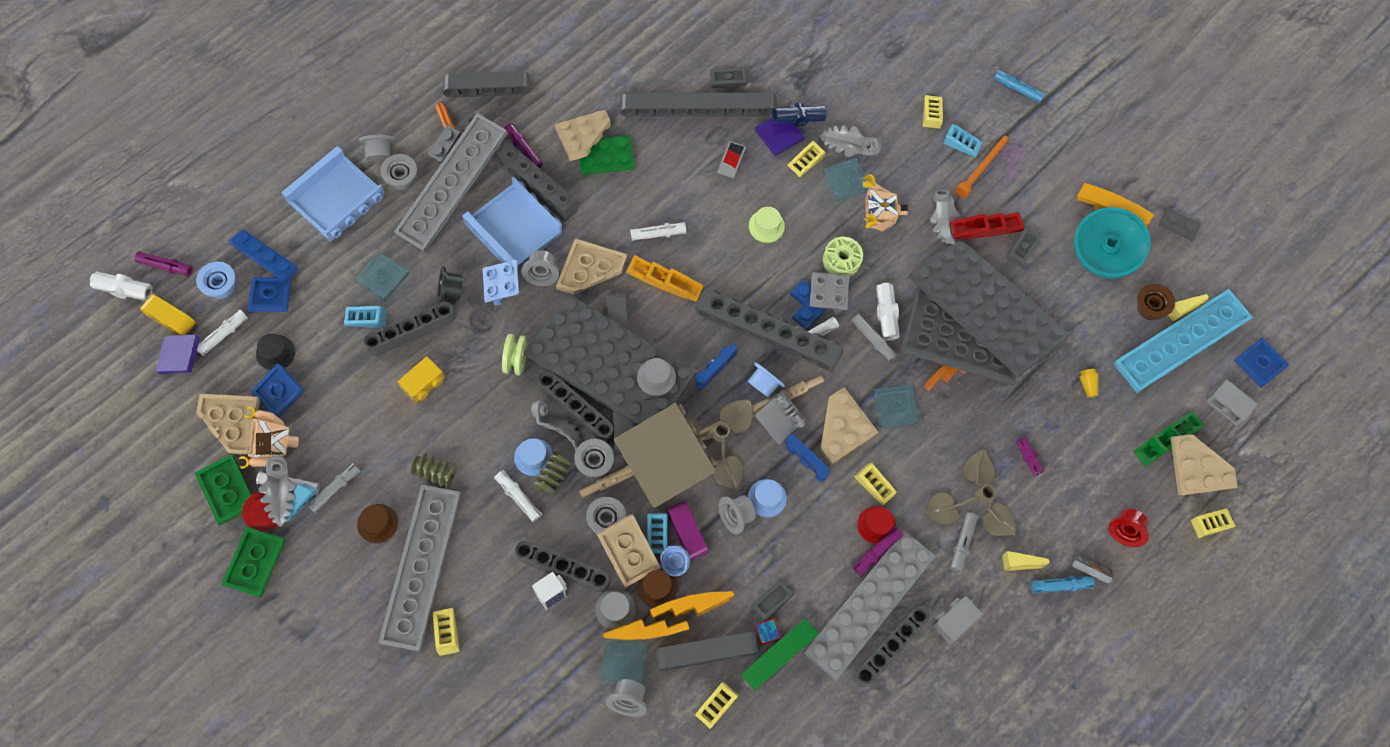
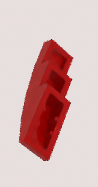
(986, 226)

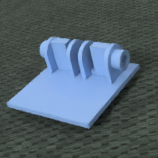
(500, 281)

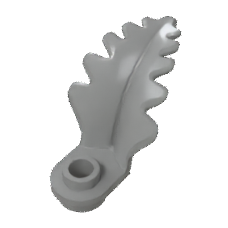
(851, 141)
(943, 215)
(560, 425)
(277, 490)

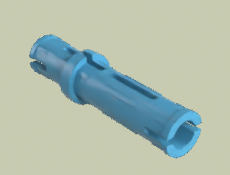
(1019, 86)
(1071, 583)

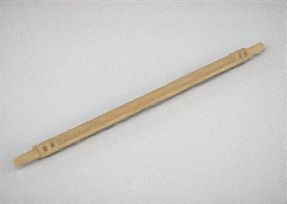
(625, 472)

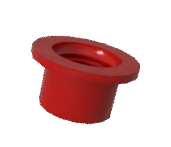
(255, 515)
(875, 523)
(1130, 528)

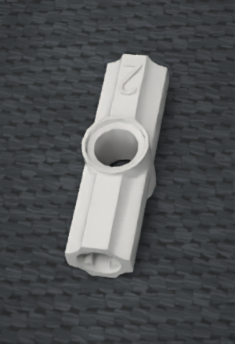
(120, 286)
(887, 311)

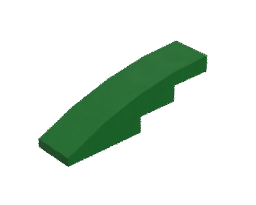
(1161, 442)
(780, 654)

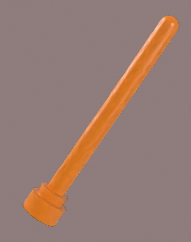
(964, 188)

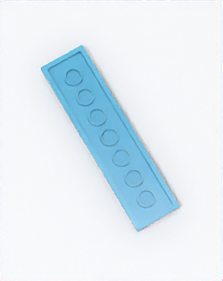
(1182, 340)

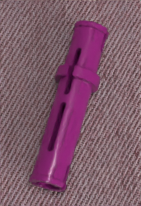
(519, 141)
(172, 265)
(870, 557)

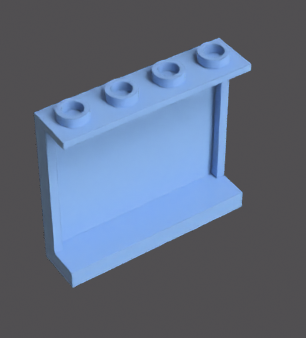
(333, 194)
(514, 224)

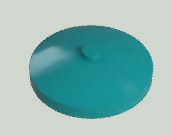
(1111, 243)

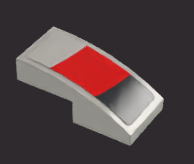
(731, 160)

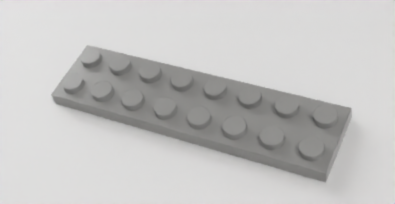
(451, 182)
(420, 568)
(869, 605)

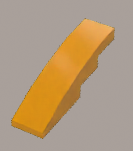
(1102, 198)
(664, 279)
(699, 603)
(637, 630)

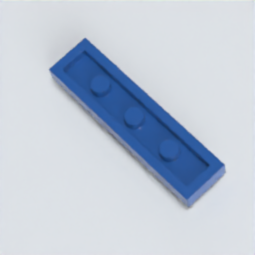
(264, 255)

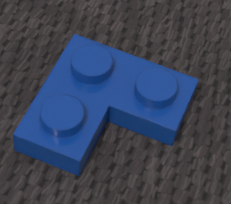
(805, 315)

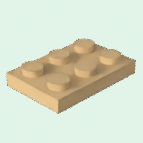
(628, 550)

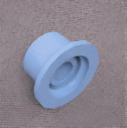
(216, 280)
(764, 381)
(531, 456)
(767, 498)

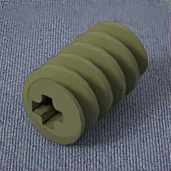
(433, 471)
(552, 473)

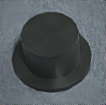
(449, 285)
(273, 350)

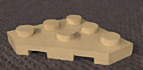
(582, 133)
(589, 266)
(227, 421)
(844, 427)
(1199, 467)

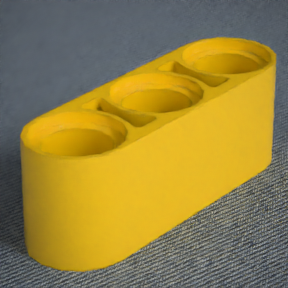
(167, 315)

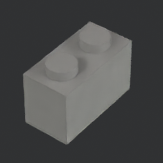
(1231, 402)
(957, 619)

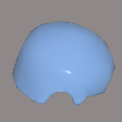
(675, 560)

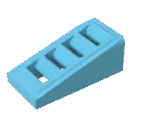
(962, 134)
(377, 319)
(303, 494)
(657, 516)

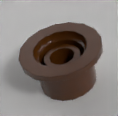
(1155, 302)
(377, 523)
(657, 588)

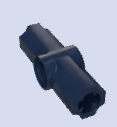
(798, 114)

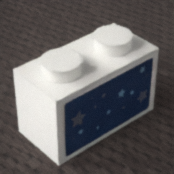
(550, 590)

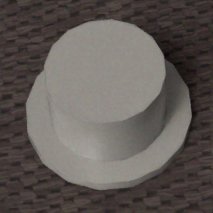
(377, 146)
(399, 171)
(540, 269)
(656, 377)
(594, 457)
(604, 513)
(736, 513)
(615, 609)
(627, 698)

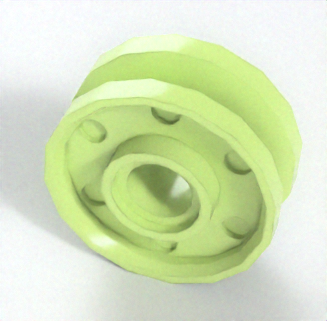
(843, 247)
(514, 354)

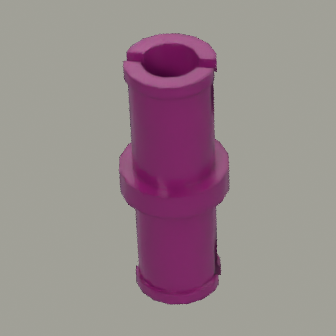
(1030, 456)

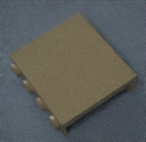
(665, 454)

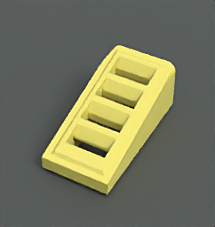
(932, 122)
(806, 151)
(1186, 306)
(865, 482)
(1200, 527)
(1018, 561)
(448, 644)
(728, 690)

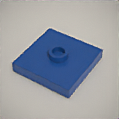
(269, 295)
(1261, 362)
(278, 390)

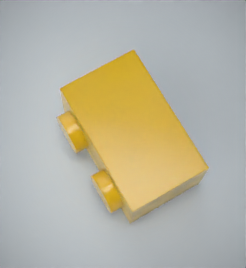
(421, 380)

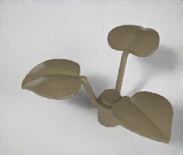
(738, 418)
(981, 471)

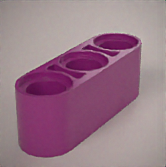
(687, 530)

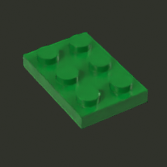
(609, 155)
(224, 488)
(253, 562)

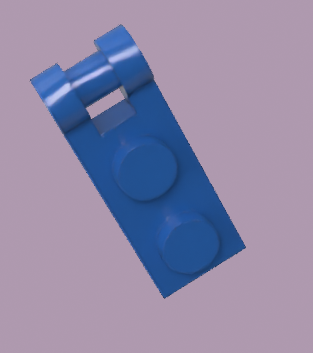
(715, 366)
(807, 458)

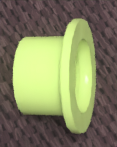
(767, 225)

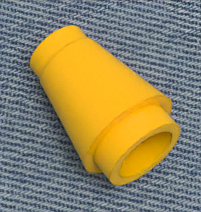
(1089, 381)

